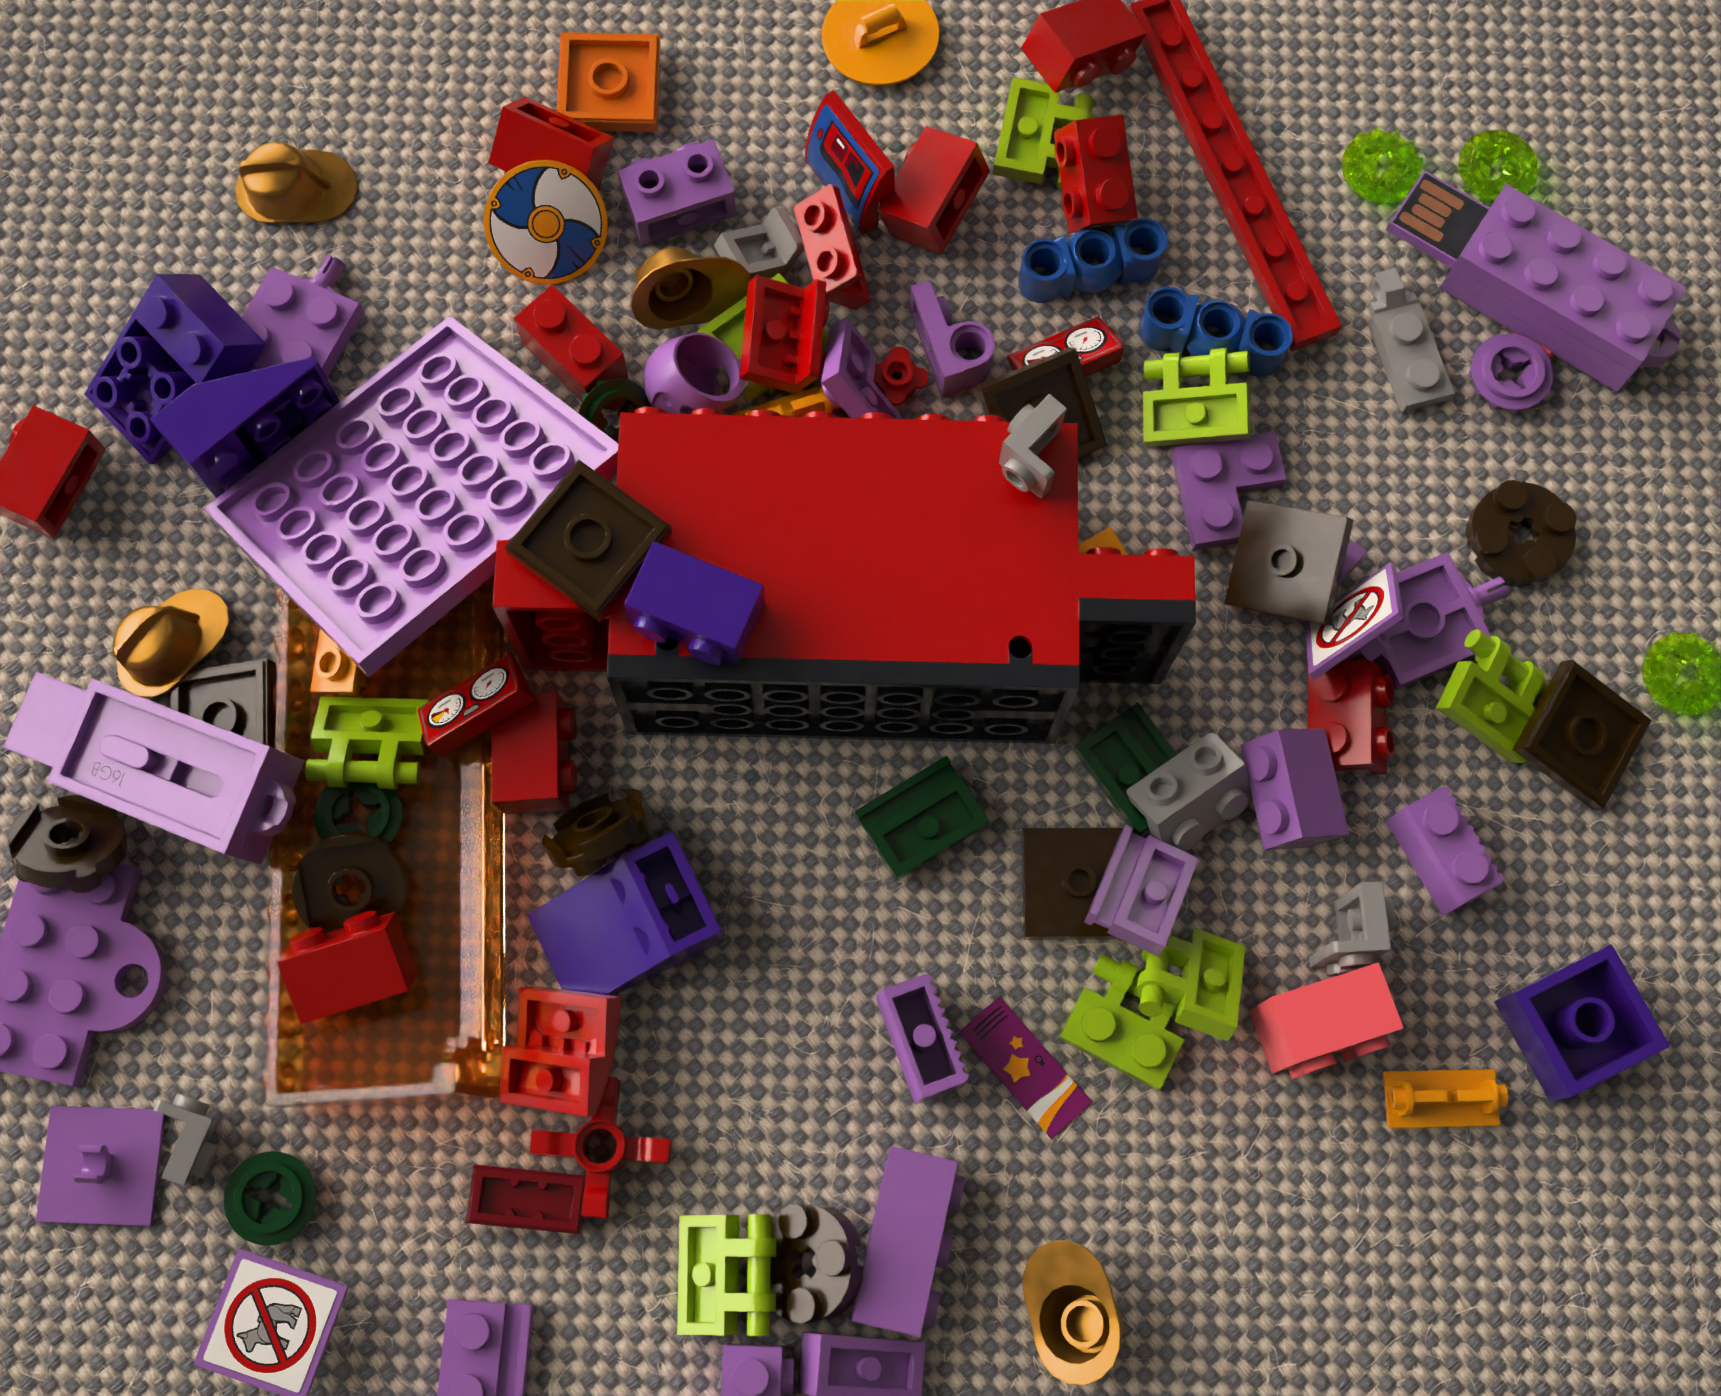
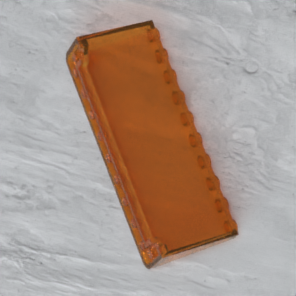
(450, 1025)

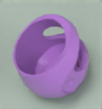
(684, 374)

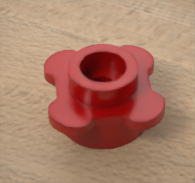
(912, 376)

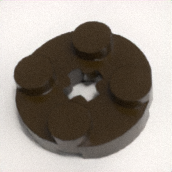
(1542, 513)
(598, 830)
(344, 853)
(40, 858)
(837, 1277)

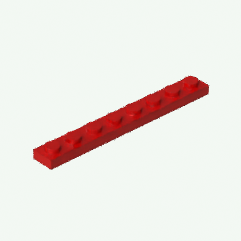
(1235, 172)

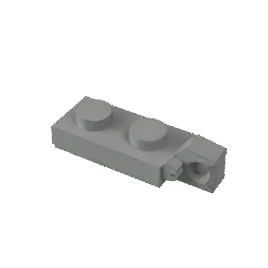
(1406, 345)

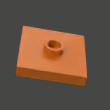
(610, 80)

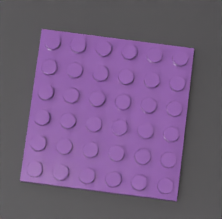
(405, 489)

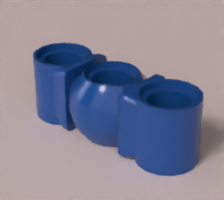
(1112, 249)
(1193, 319)

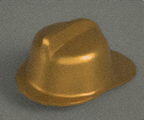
(294, 185)
(685, 290)
(166, 641)
(1072, 1312)

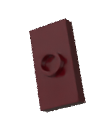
(526, 1199)

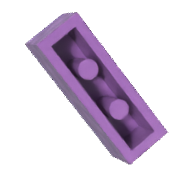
(908, 1242)

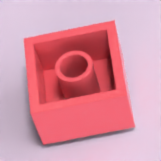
(1324, 1018)

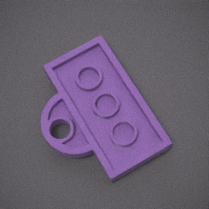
(65, 975)

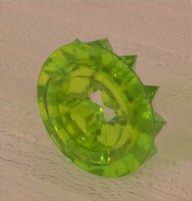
(1479, 154)
(1360, 166)
(1662, 670)

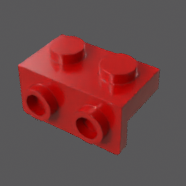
(832, 247)
(783, 333)
(1352, 709)

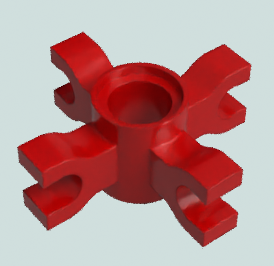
(598, 1176)

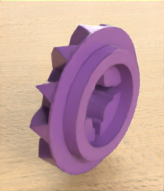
(1512, 352)

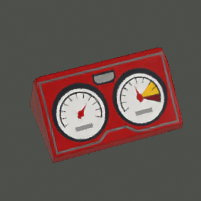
(1092, 339)
(474, 705)

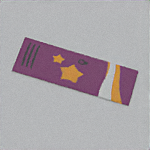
(1025, 1067)

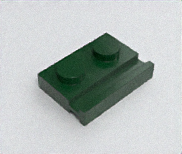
(1122, 756)
(921, 818)

